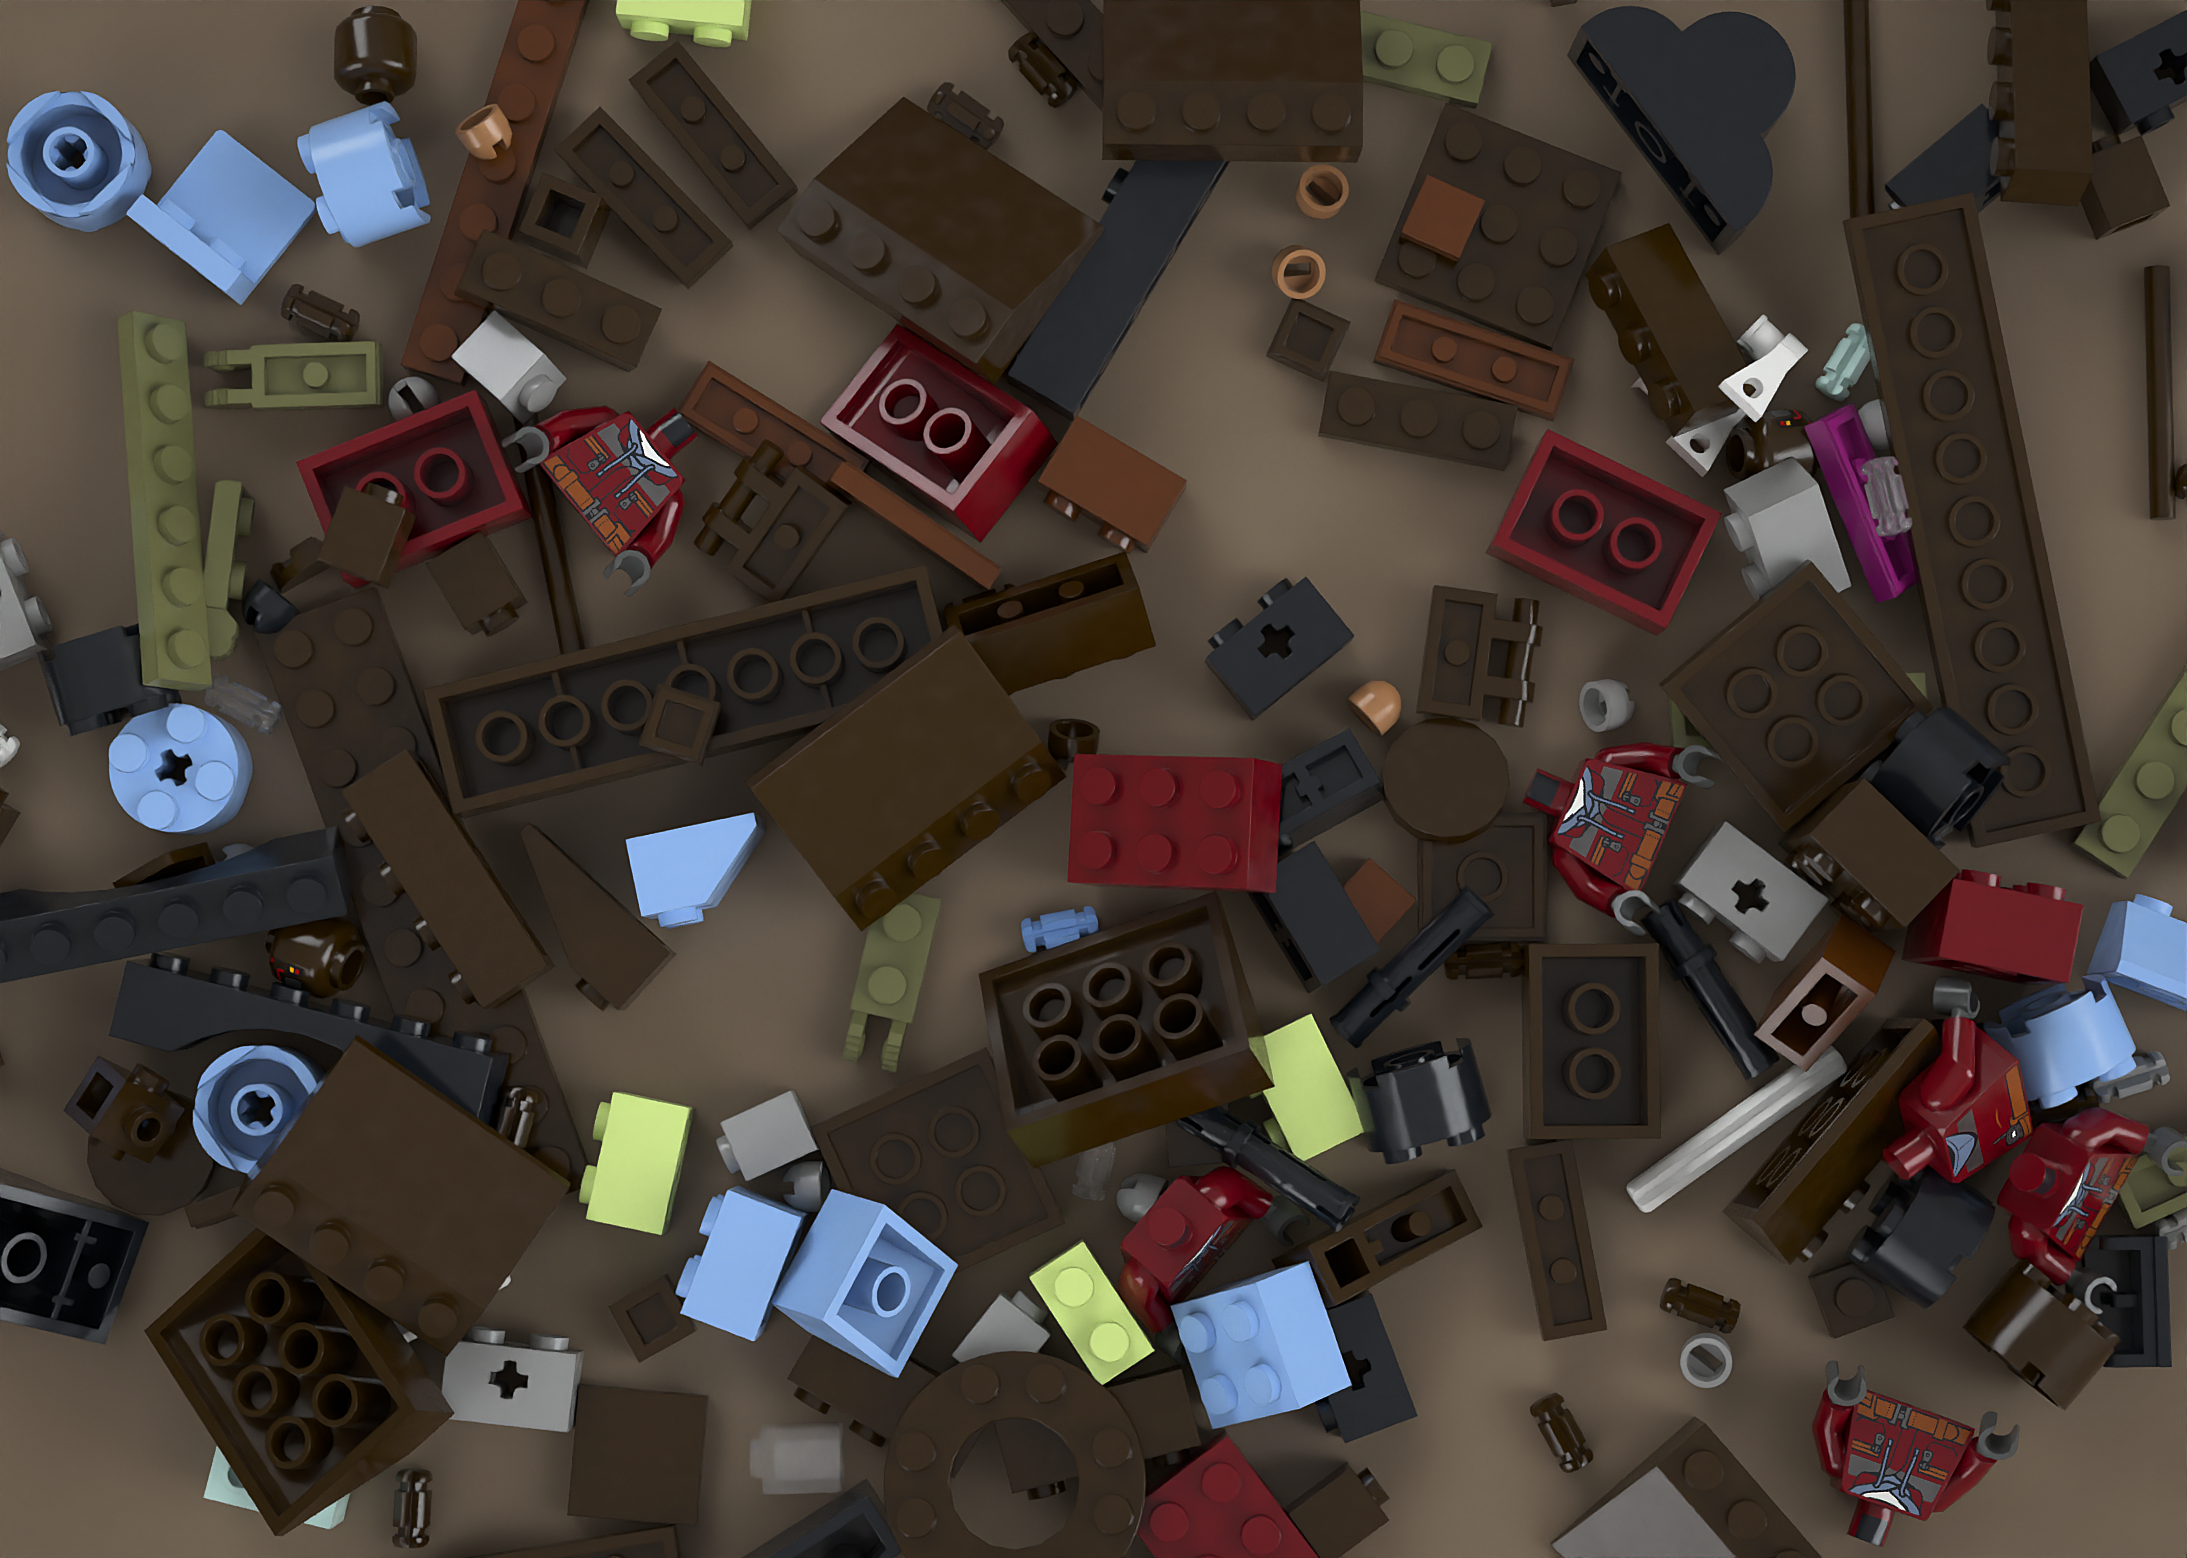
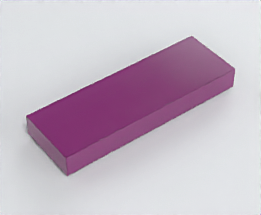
(1841, 451)

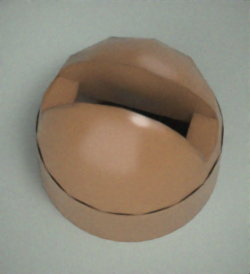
(484, 130)
(1328, 185)
(1298, 283)
(1376, 705)

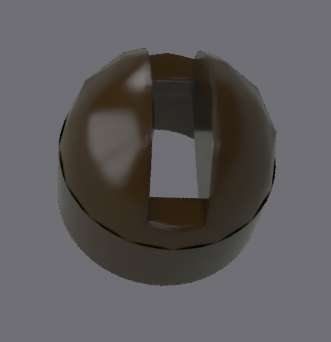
(1070, 738)

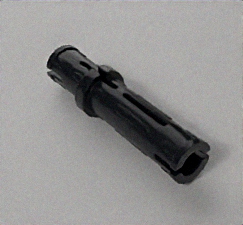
(1420, 958)
(1702, 977)
(1247, 1147)

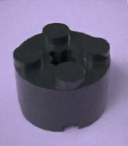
(99, 676)
(1939, 772)
(1420, 1099)
(1921, 1234)

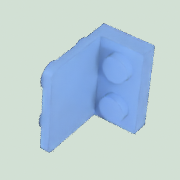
(227, 216)

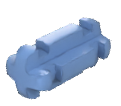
(1058, 928)

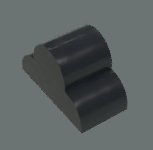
(1694, 105)
(63, 1258)

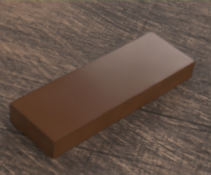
(1473, 360)
(745, 417)
(914, 525)

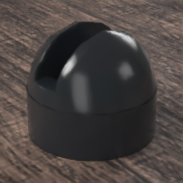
(267, 609)

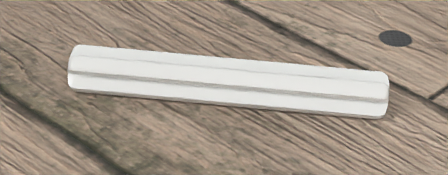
(1733, 1130)

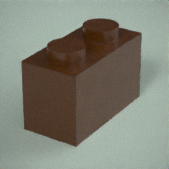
(1110, 486)
(1824, 992)

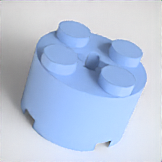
(41, 169)
(366, 175)
(147, 754)
(2065, 1039)
(228, 1100)

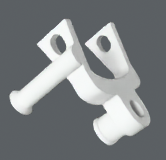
(1773, 359)

